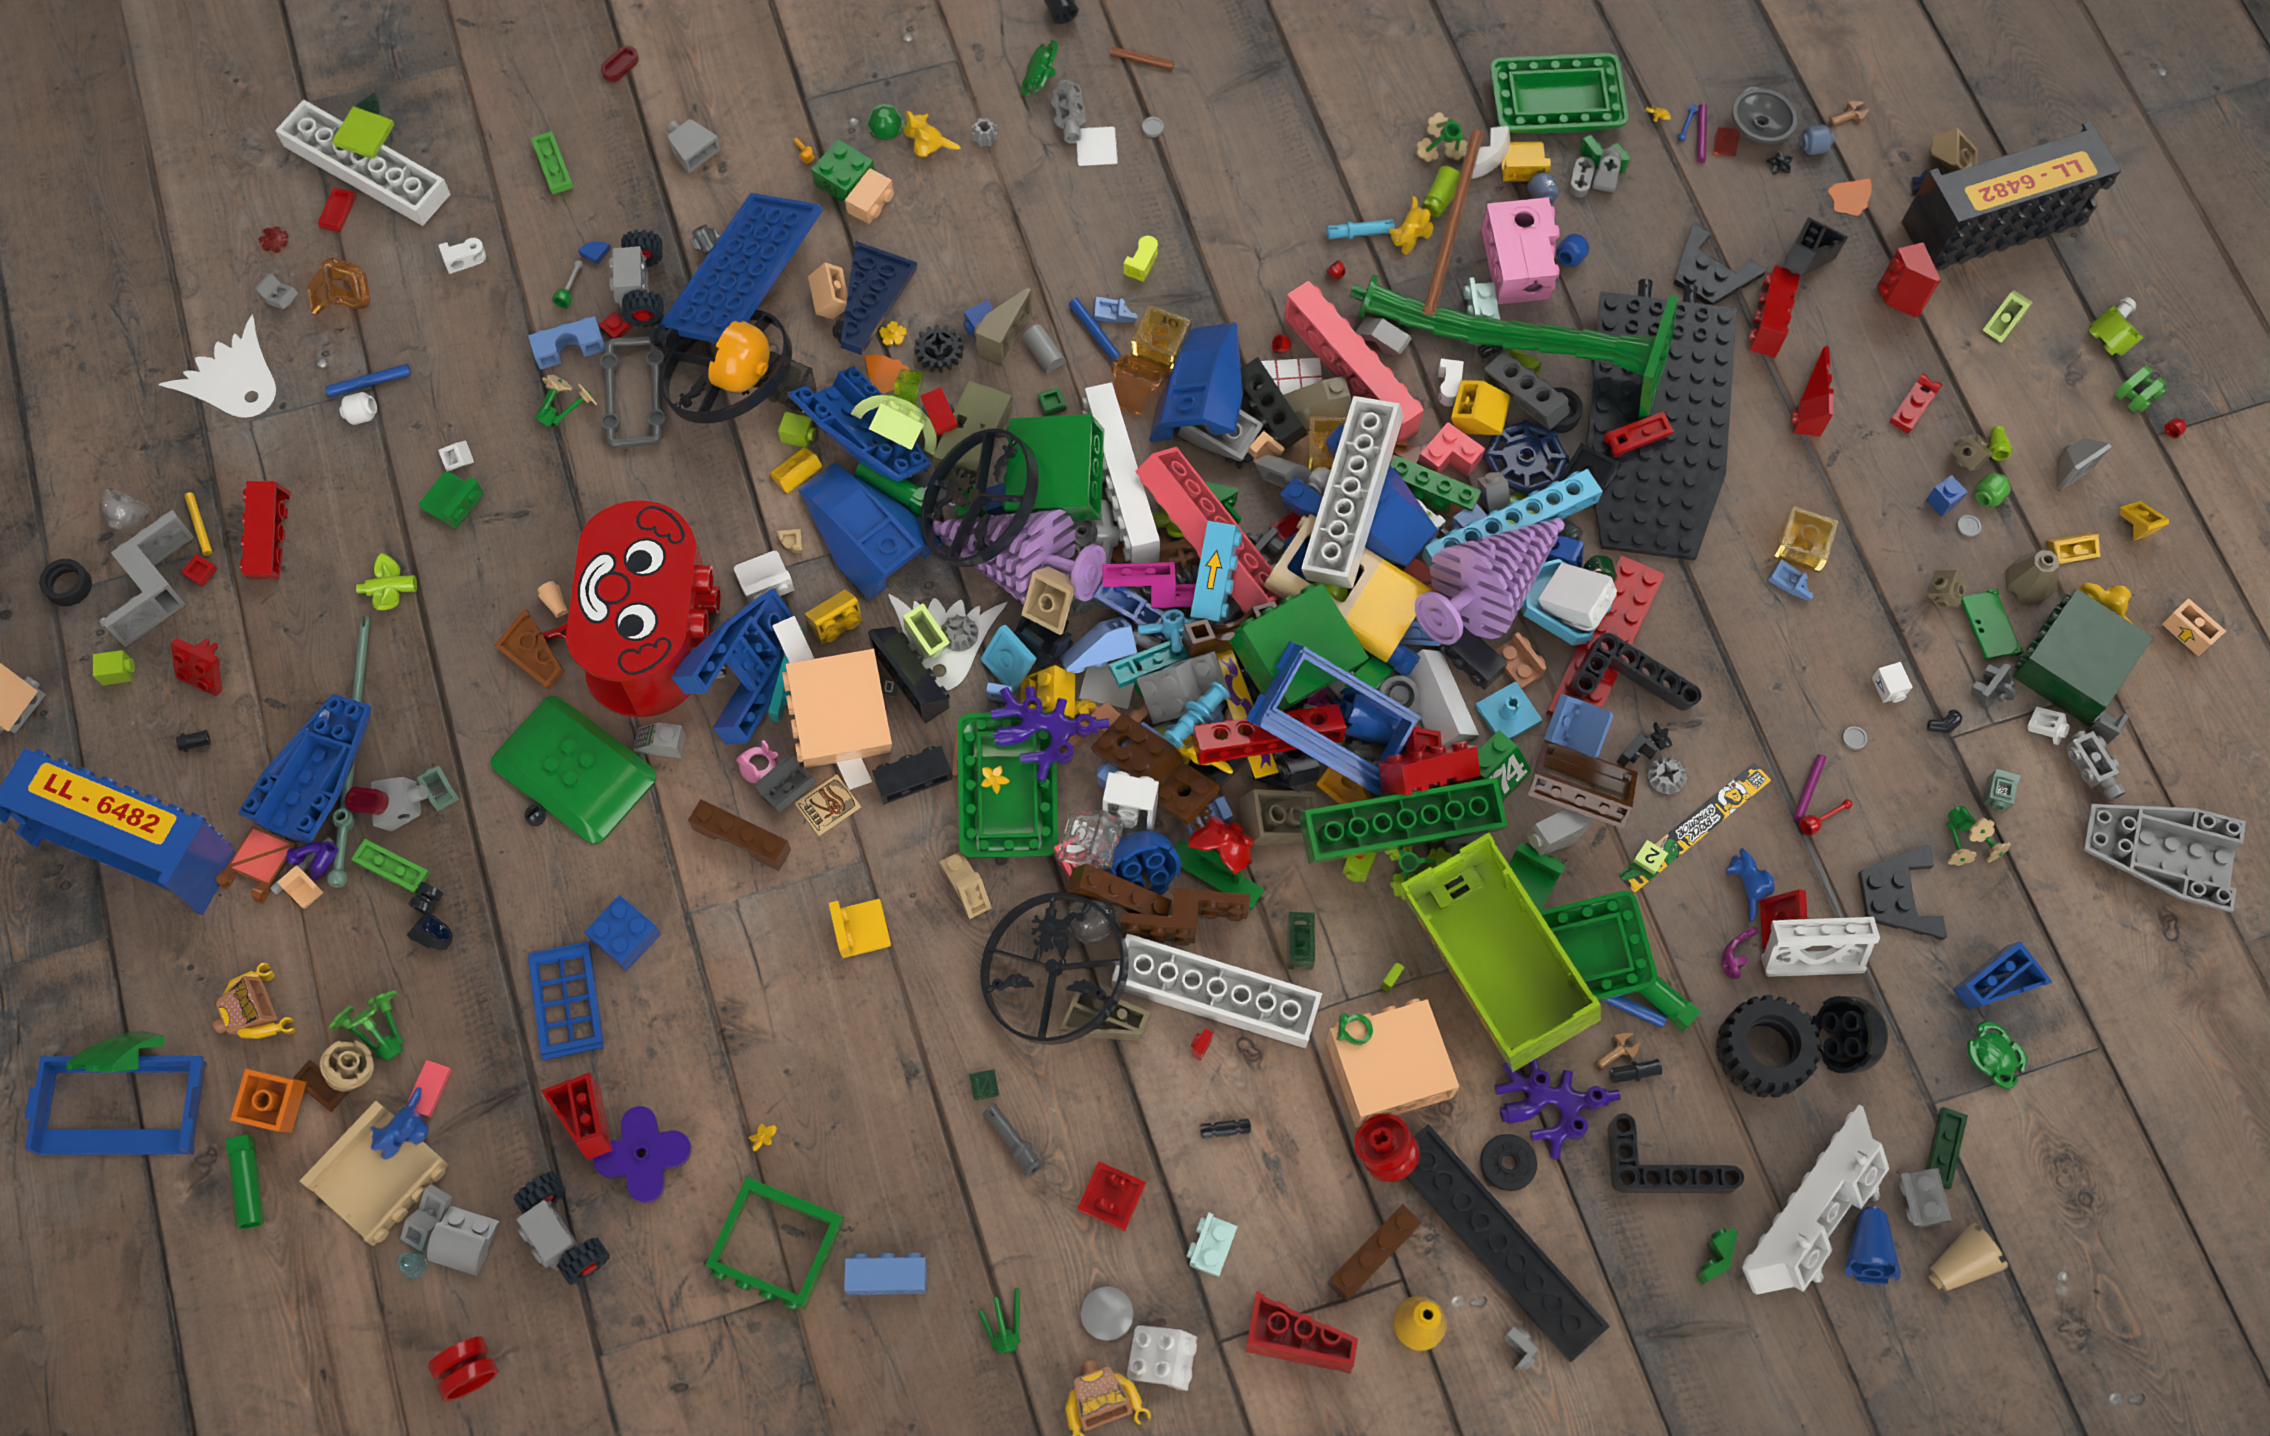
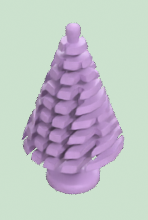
(1035, 547)
(1484, 582)

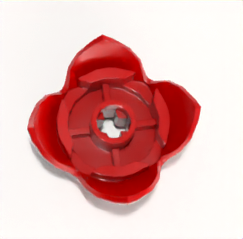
(1226, 839)

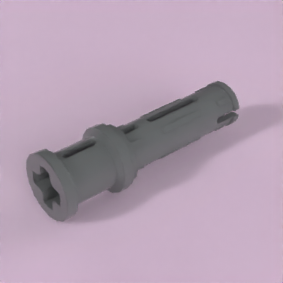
(1020, 1149)

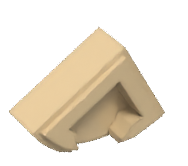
(791, 540)

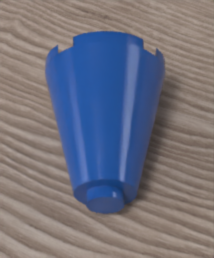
(1872, 1249)

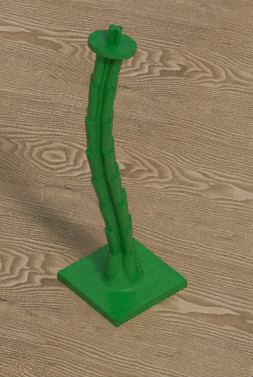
(1634, 353)

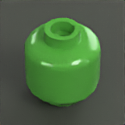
(1992, 490)

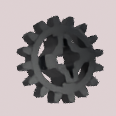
(950, 348)

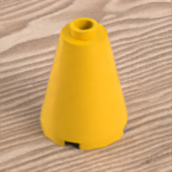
(1419, 1323)

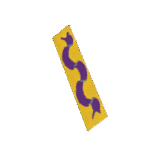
(1240, 706)

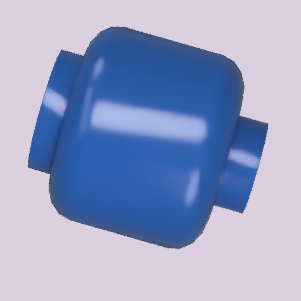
(1572, 250)

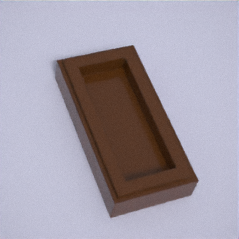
(318, 1087)

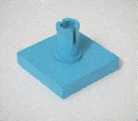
(1008, 658)
(1509, 711)

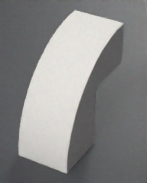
(1492, 156)

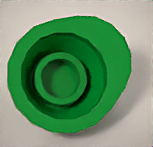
(885, 122)

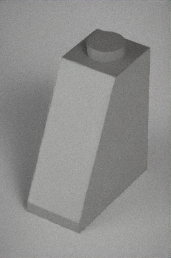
(1558, 831)

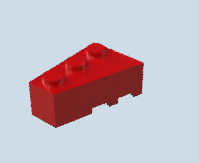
(582, 1113)

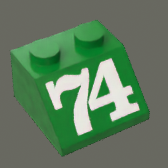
(1502, 760)

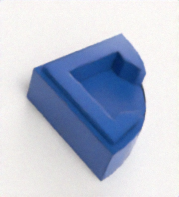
(594, 251)

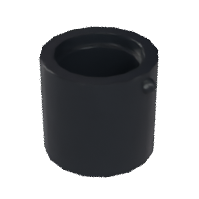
(1062, 10)

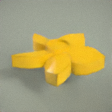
(1658, 112)
(993, 778)
(763, 1136)

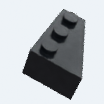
(1814, 247)

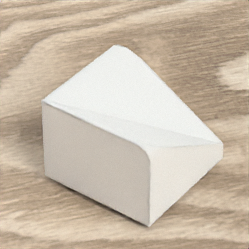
(456, 456)

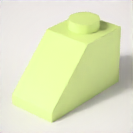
(2007, 316)

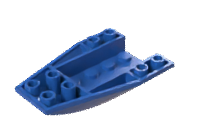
(1202, 384)
(832, 413)
(863, 528)
(309, 772)

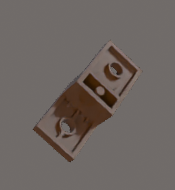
(1158, 759)
(1186, 908)

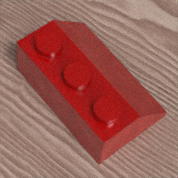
(1909, 280)

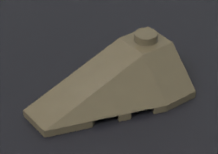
(1319, 399)

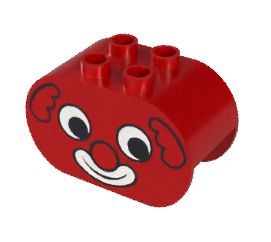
(638, 606)

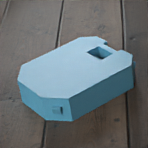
(1532, 609)

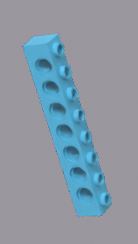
(1580, 483)

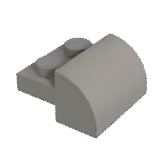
(462, 1240)

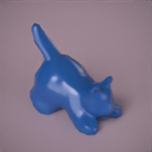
(1755, 881)
(404, 1126)

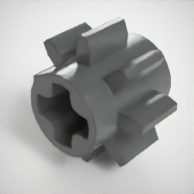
(704, 238)

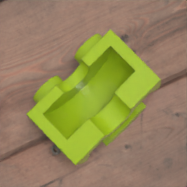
(2115, 331)

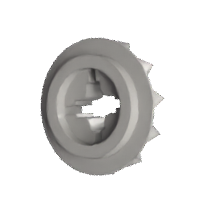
(964, 641)
(1663, 784)

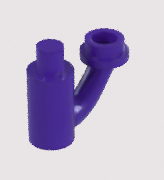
(322, 860)

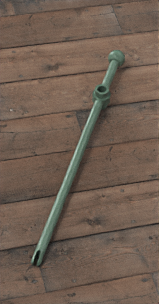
(342, 817)

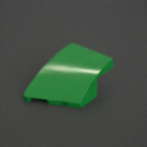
(116, 1053)

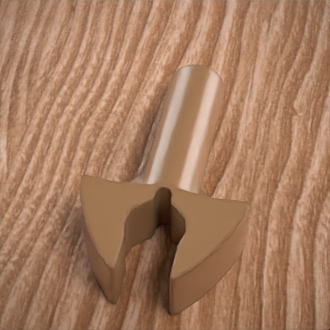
(1850, 114)
(1618, 1050)

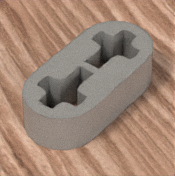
(1585, 177)

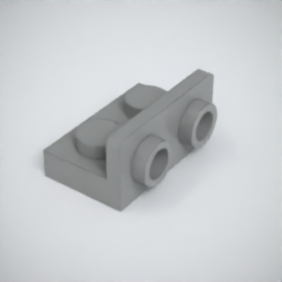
(1925, 1198)

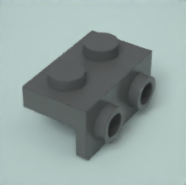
(784, 783)

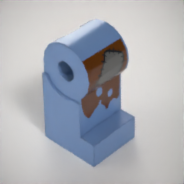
(1218, 808)

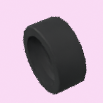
(1577, 407)
(55, 570)

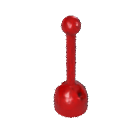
(1811, 824)

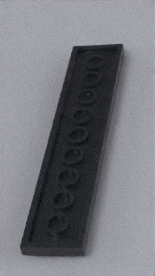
(1504, 1247)

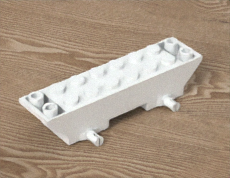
(1799, 1236)

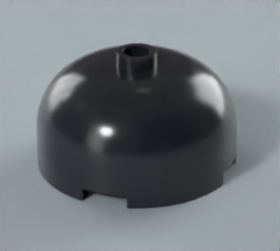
(1861, 1030)

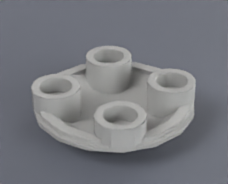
(1107, 1313)

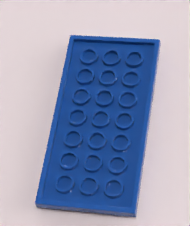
(741, 266)

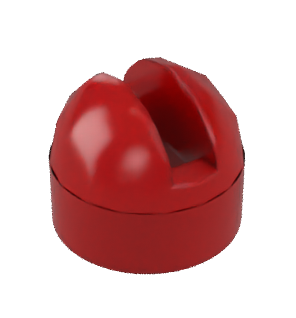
(1336, 270)
(1281, 344)
(2175, 427)

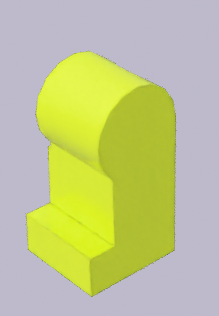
(1141, 263)

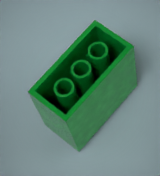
(1068, 462)
(1306, 620)

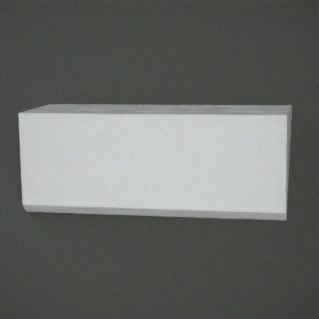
(1441, 700)

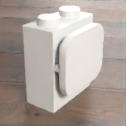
(1578, 596)

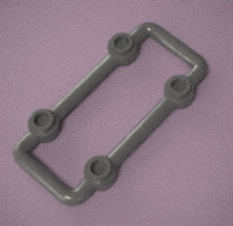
(656, 417)

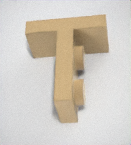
(966, 884)

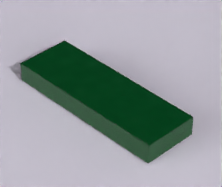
(1947, 1144)

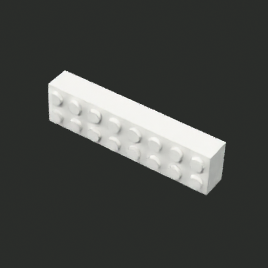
(386, 178)
(1122, 483)
(1352, 492)
(1219, 991)

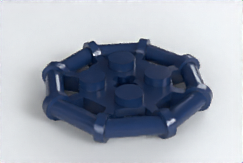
(1527, 469)

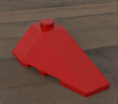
(1816, 401)

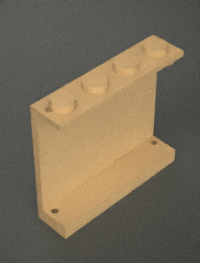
(364, 1186)

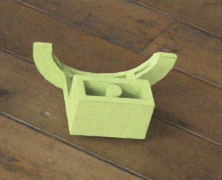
(898, 421)

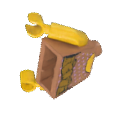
(247, 1008)
(1101, 1398)

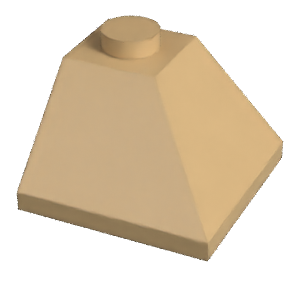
(1954, 150)
(1048, 599)

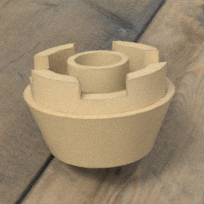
(346, 1065)

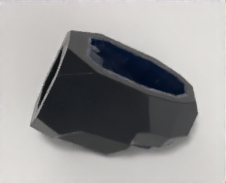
(431, 932)

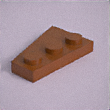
(530, 650)

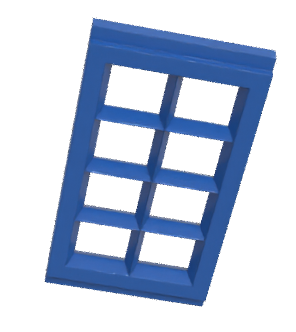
(572, 1046)

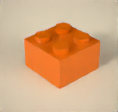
(268, 1101)

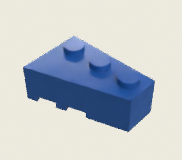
(2002, 976)

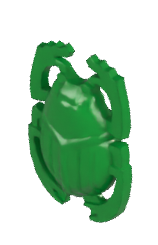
(1039, 68)
(1996, 1054)

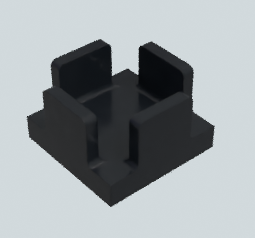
(1043, 642)

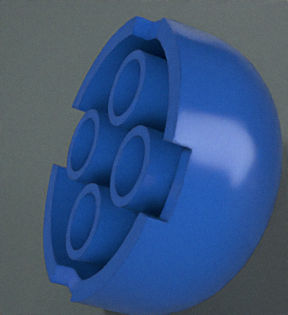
(1147, 853)

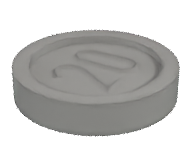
(1152, 127)
(1968, 526)
(1854, 738)

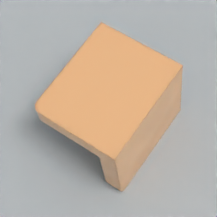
(1264, 446)
(300, 887)

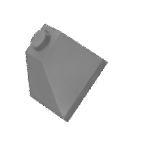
(2079, 460)

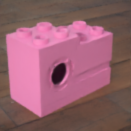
(1521, 249)

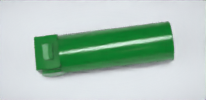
(901, 491)
(1671, 1004)
(245, 1181)

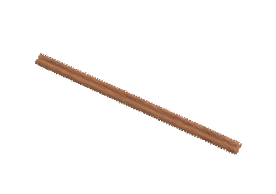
(1453, 222)

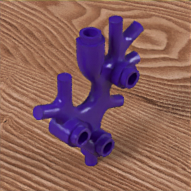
(1033, 720)
(1541, 1094)

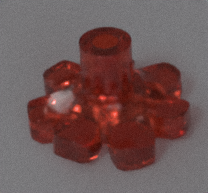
(273, 239)

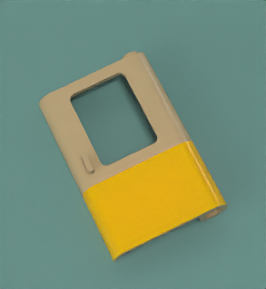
(1376, 608)

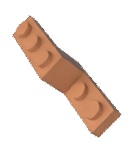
(1103, 712)

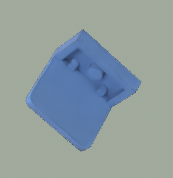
(1579, 725)

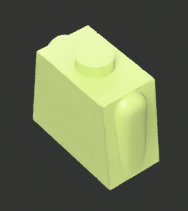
(925, 632)

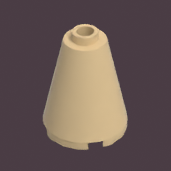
(1967, 1260)

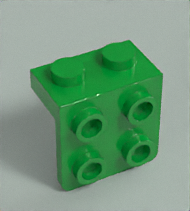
(451, 499)
(1536, 872)

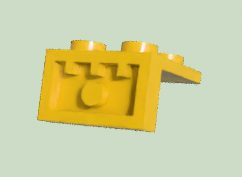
(1524, 161)
(859, 927)

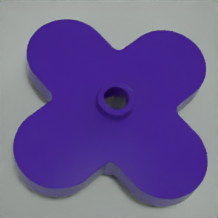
(662, 1149)

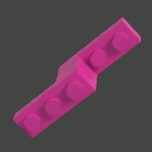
(1157, 576)

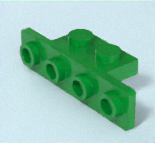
(1434, 488)
(1212, 871)

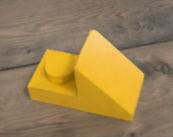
(2144, 519)

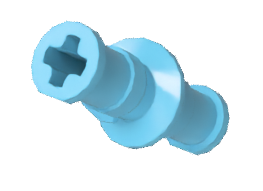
(1196, 714)

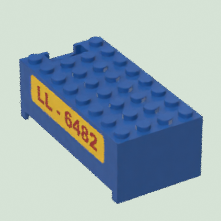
(114, 826)

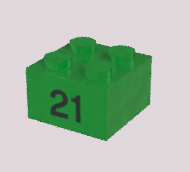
(840, 170)

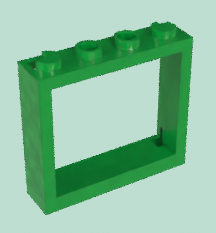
(795, 1204)

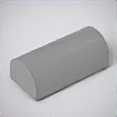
(1043, 348)

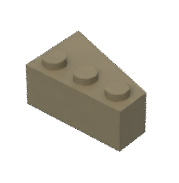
(1124, 1023)

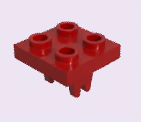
(197, 665)
(1111, 1196)

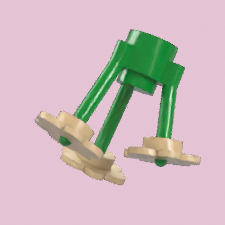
(547, 413)
(1980, 831)

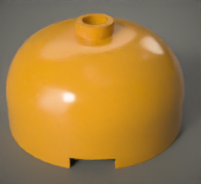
(740, 358)

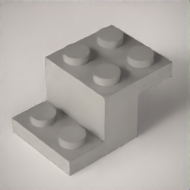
(1181, 682)

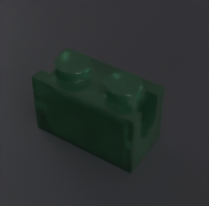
(1301, 940)

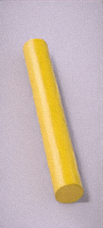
(198, 524)

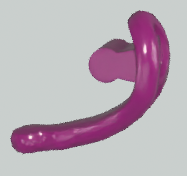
(1729, 963)

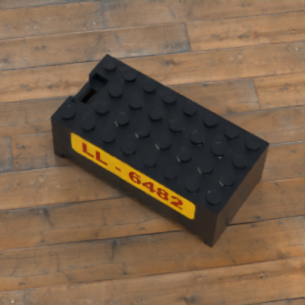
(2010, 198)

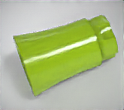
(1441, 191)

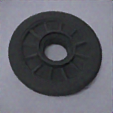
(1506, 1178)

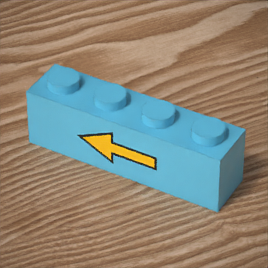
(1215, 571)

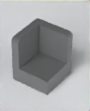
(2107, 726)

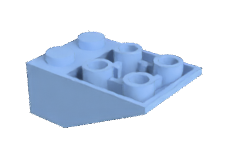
(1103, 643)

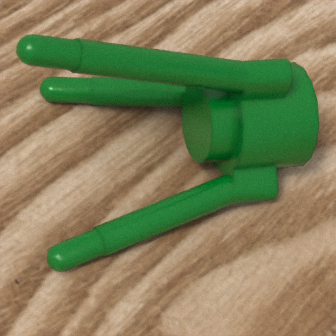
(1004, 1340)

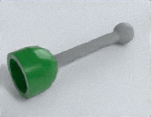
(562, 297)

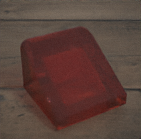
(1726, 141)

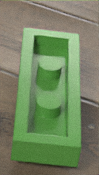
(552, 163)
(390, 866)

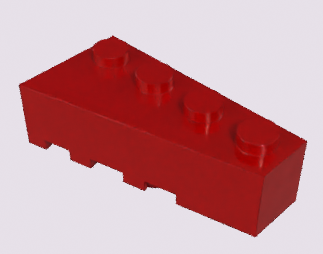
(1775, 311)
(263, 529)
(1432, 768)
(1297, 1337)

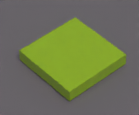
(363, 132)

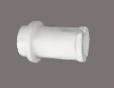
(2126, 306)
(1145, 640)

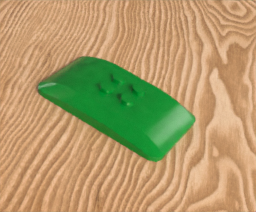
(1559, 93)
(574, 769)
(1023, 813)
(1605, 943)

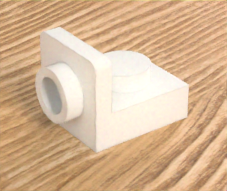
(2049, 724)

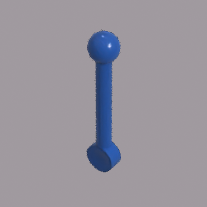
(1692, 110)

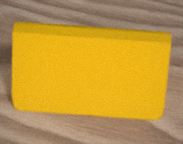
(796, 469)
(2075, 547)

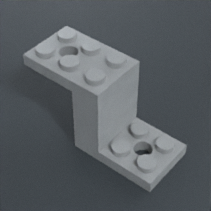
(139, 559)

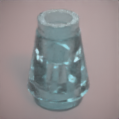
(415, 1268)

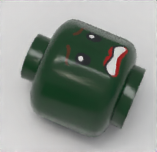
(1602, 565)

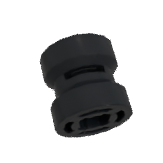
(425, 898)

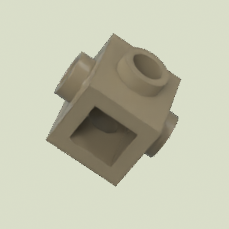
(1978, 455)
(1947, 588)

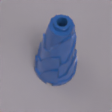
(1366, 718)

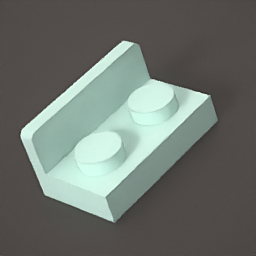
(1481, 299)
(1212, 1245)

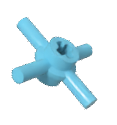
(1171, 626)

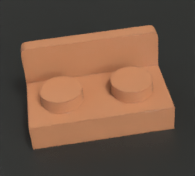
(1523, 663)

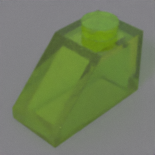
(909, 386)

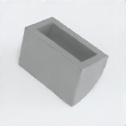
(1280, 471)

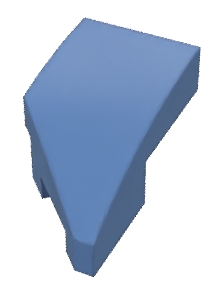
(1112, 311)
(1790, 580)

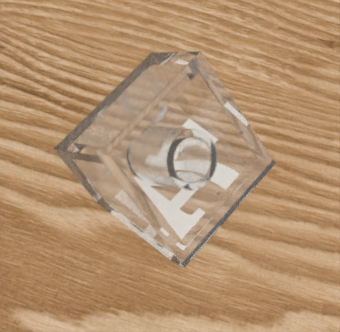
(1091, 839)

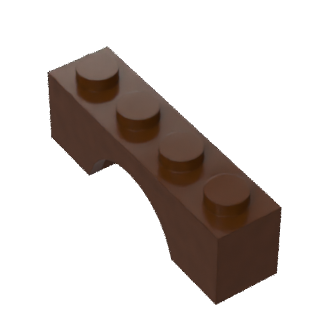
(1205, 637)
(753, 839)
(1108, 888)
(1374, 1252)

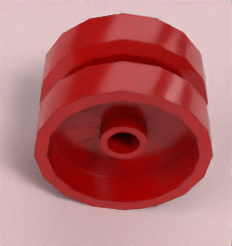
(1387, 1147)
(463, 1368)

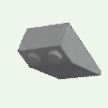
(1231, 444)

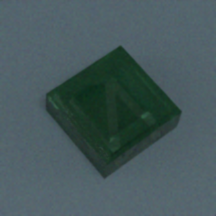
(984, 1084)

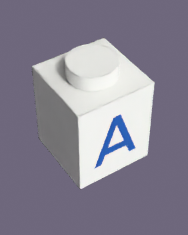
(1892, 683)

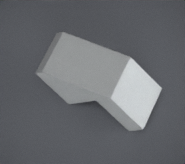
(1387, 336)
(421, 1223)

